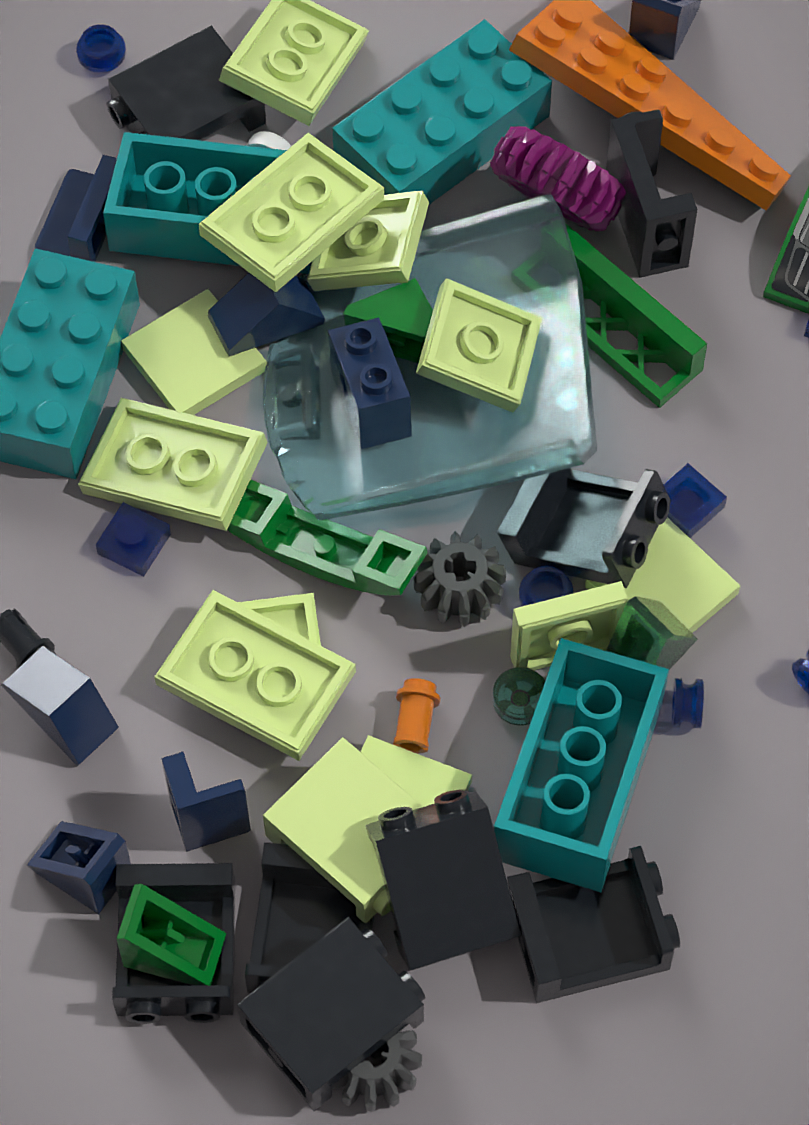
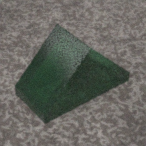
(650, 634)

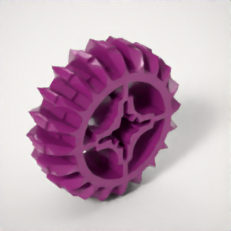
(543, 166)

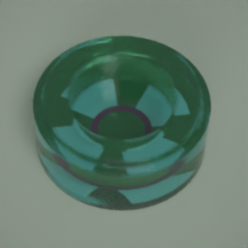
(517, 695)

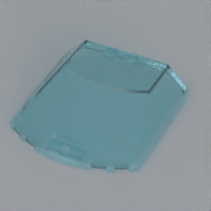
(456, 439)

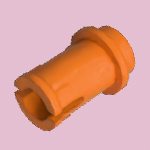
(415, 714)

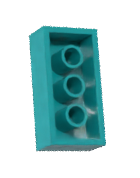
(445, 115)
(171, 186)
(61, 359)
(580, 764)

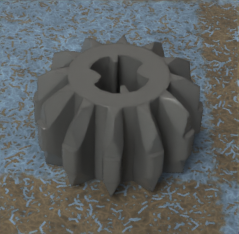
(459, 559)
(394, 1072)

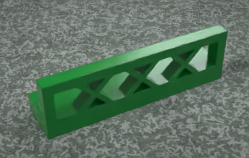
(643, 317)

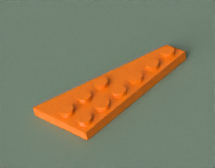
(614, 71)

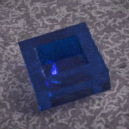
(692, 500)
(133, 539)

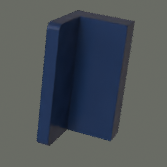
(76, 217)
(207, 814)

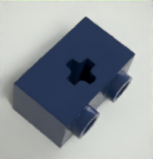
(370, 383)

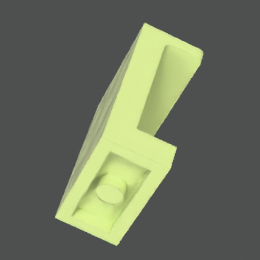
(327, 821)

